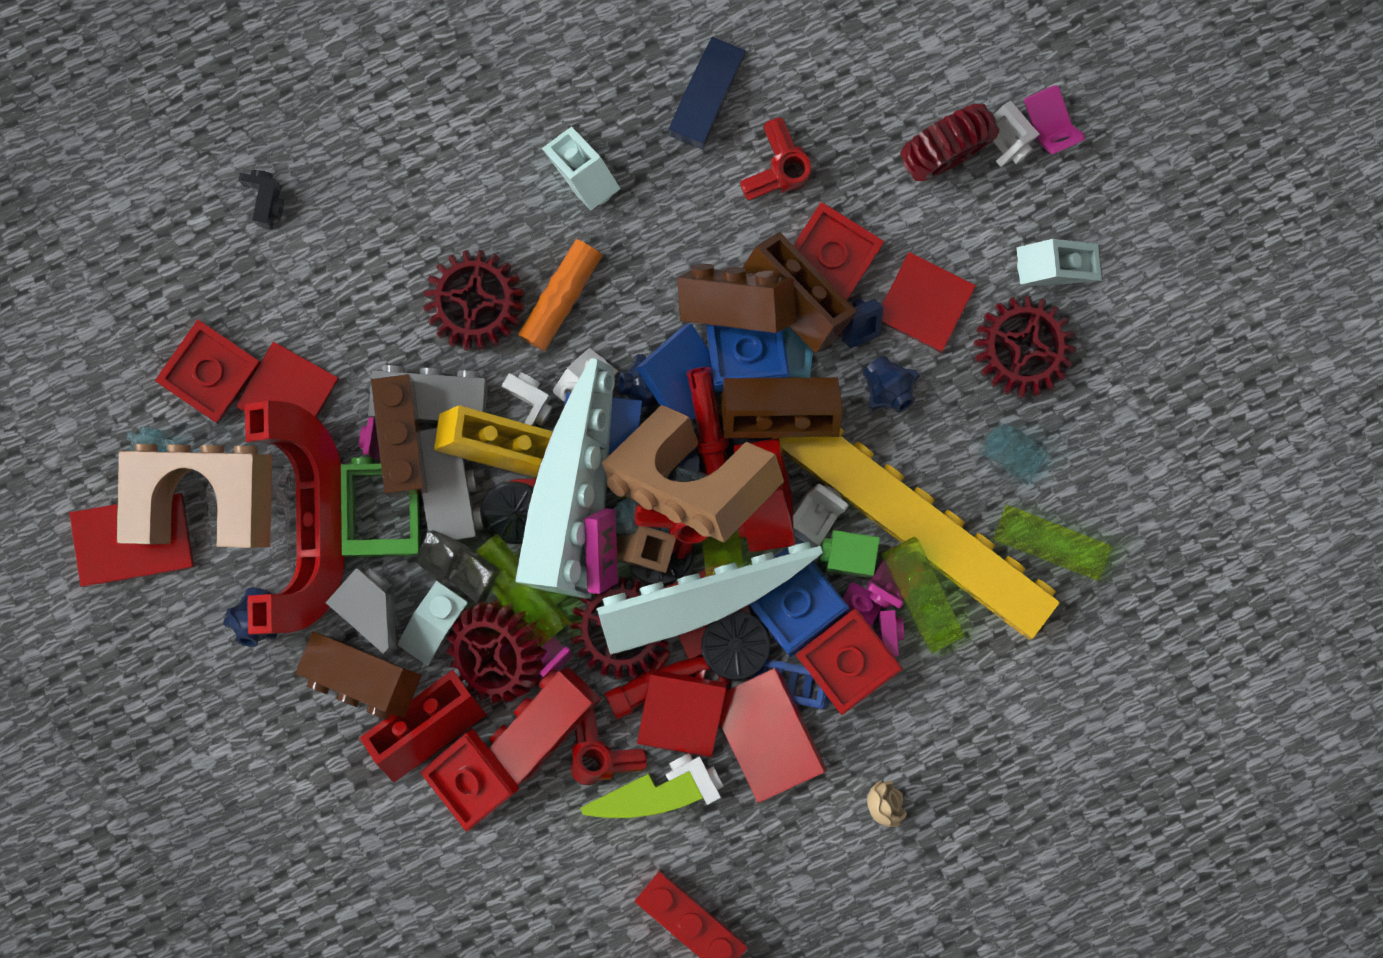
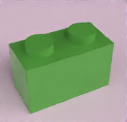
(850, 554)

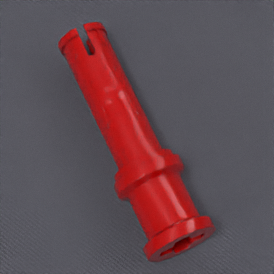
(711, 440)

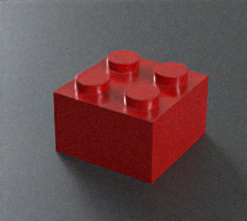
(773, 521)

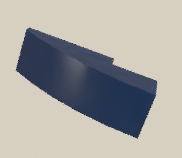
(706, 93)

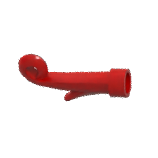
(631, 695)

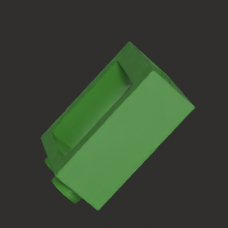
(379, 547)

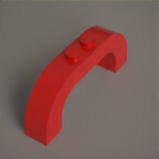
(317, 516)

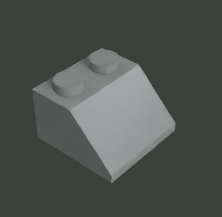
(368, 608)

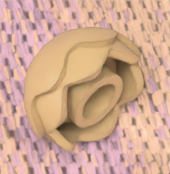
(886, 804)

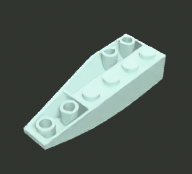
(569, 488)
(696, 600)

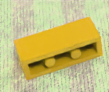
(491, 440)

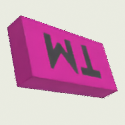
(601, 550)

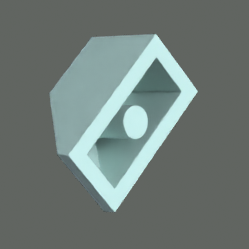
(581, 168)
(1058, 263)
(432, 623)

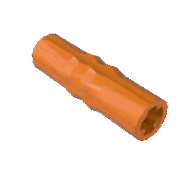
(560, 295)

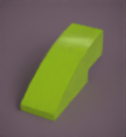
(644, 798)

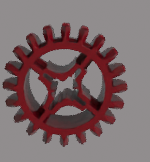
(949, 142)
(492, 303)
(1041, 351)
(589, 616)
(483, 651)

